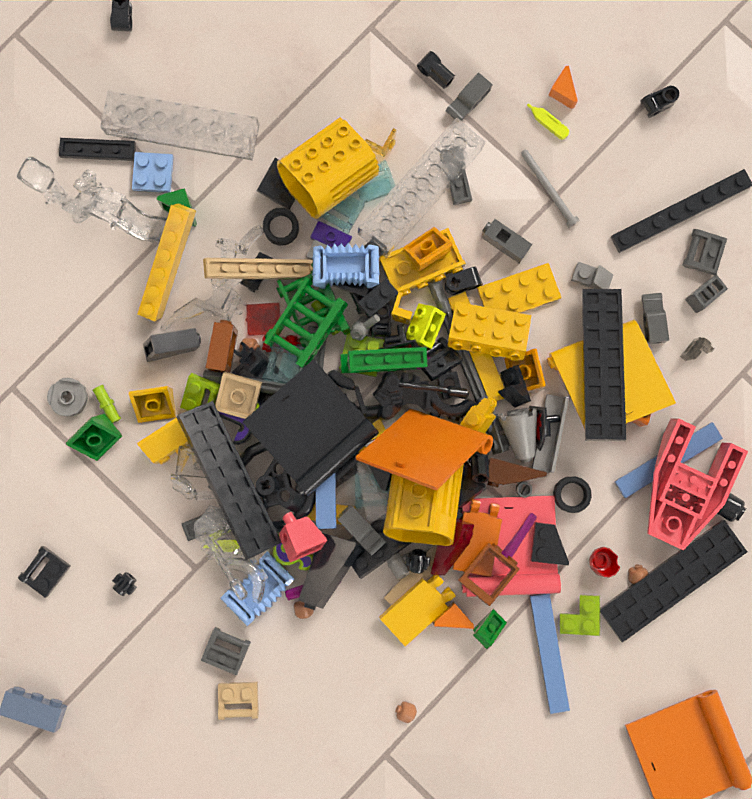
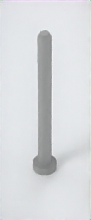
(549, 188)

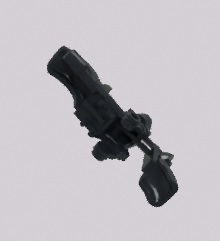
(396, 392)

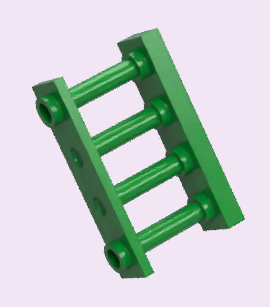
(283, 291)
(325, 324)
(383, 360)

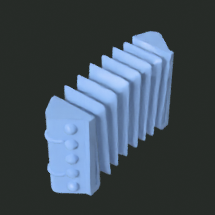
(345, 264)
(277, 580)

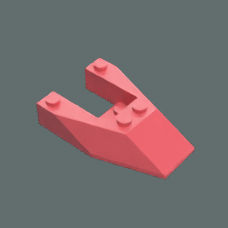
(684, 497)

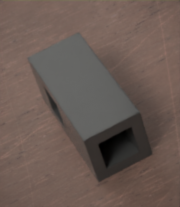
(506, 240)

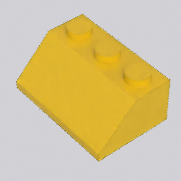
(163, 442)

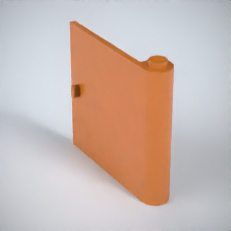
(424, 448)
(690, 749)

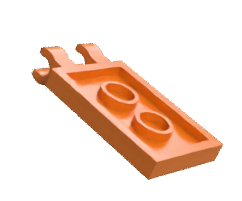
(485, 531)

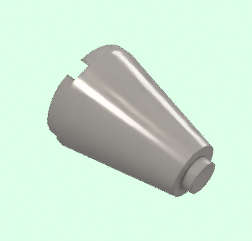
(521, 432)

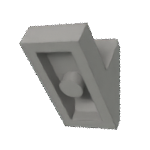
(591, 276)

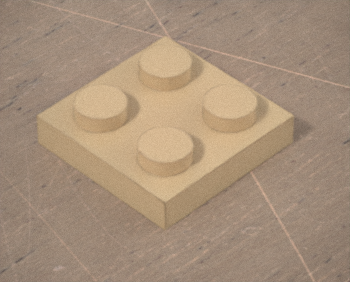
(238, 395)

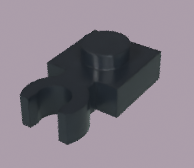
(250, 358)

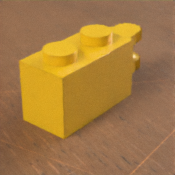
(480, 416)

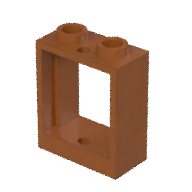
(221, 347)
(475, 589)

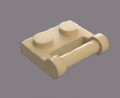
(237, 694)

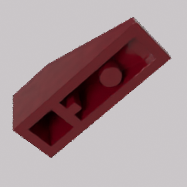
(448, 555)

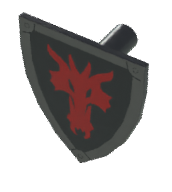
(401, 337)
(543, 425)

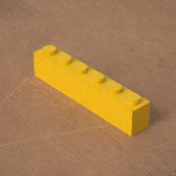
(166, 262)

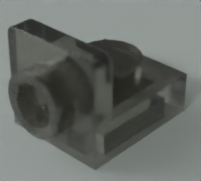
(694, 351)

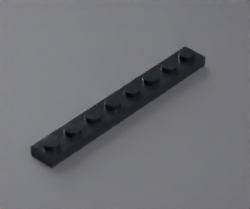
(681, 211)

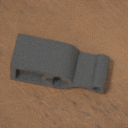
(469, 97)
(654, 319)
(360, 529)

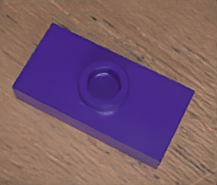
(329, 235)

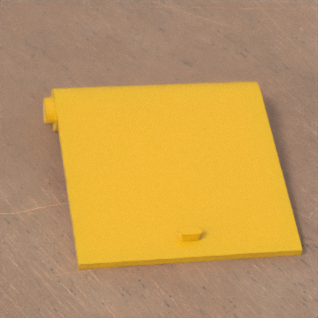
(644, 383)

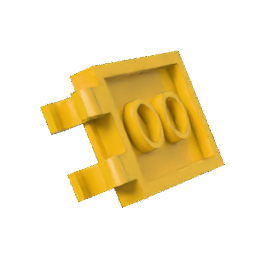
(417, 609)

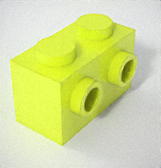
(425, 325)

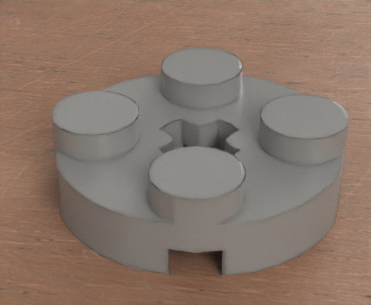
(61, 388)

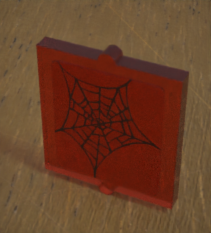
(262, 317)

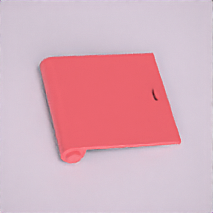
(532, 576)

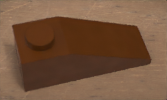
(507, 473)

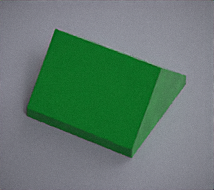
(175, 197)
(95, 437)

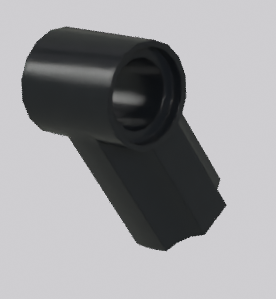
(432, 66)
(479, 467)

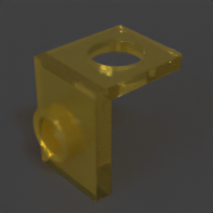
(389, 144)

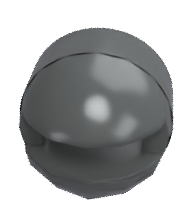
(527, 490)

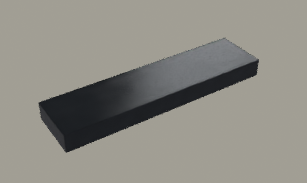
(97, 149)

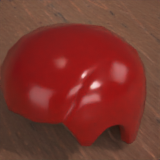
(604, 562)

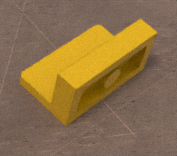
(399, 314)

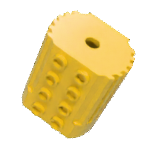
(328, 168)
(422, 513)

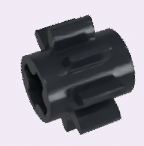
(417, 561)
(124, 584)

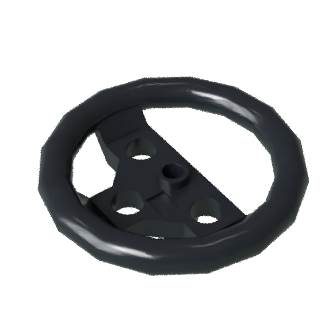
(299, 504)

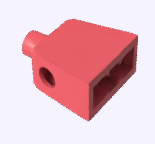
(300, 537)

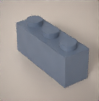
(33, 709)

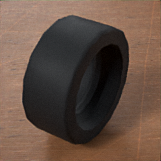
(282, 240)
(586, 492)

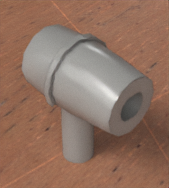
(362, 326)
(397, 565)

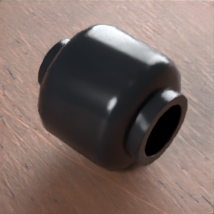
(733, 508)

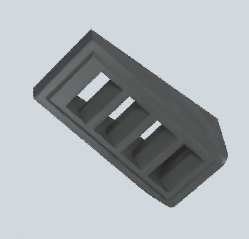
(698, 302)

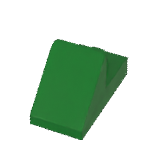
(489, 628)

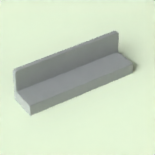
(546, 458)

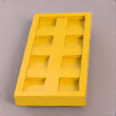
(521, 290)

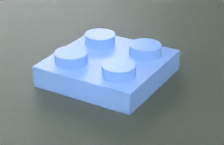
(152, 172)

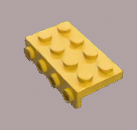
(405, 276)
(489, 331)

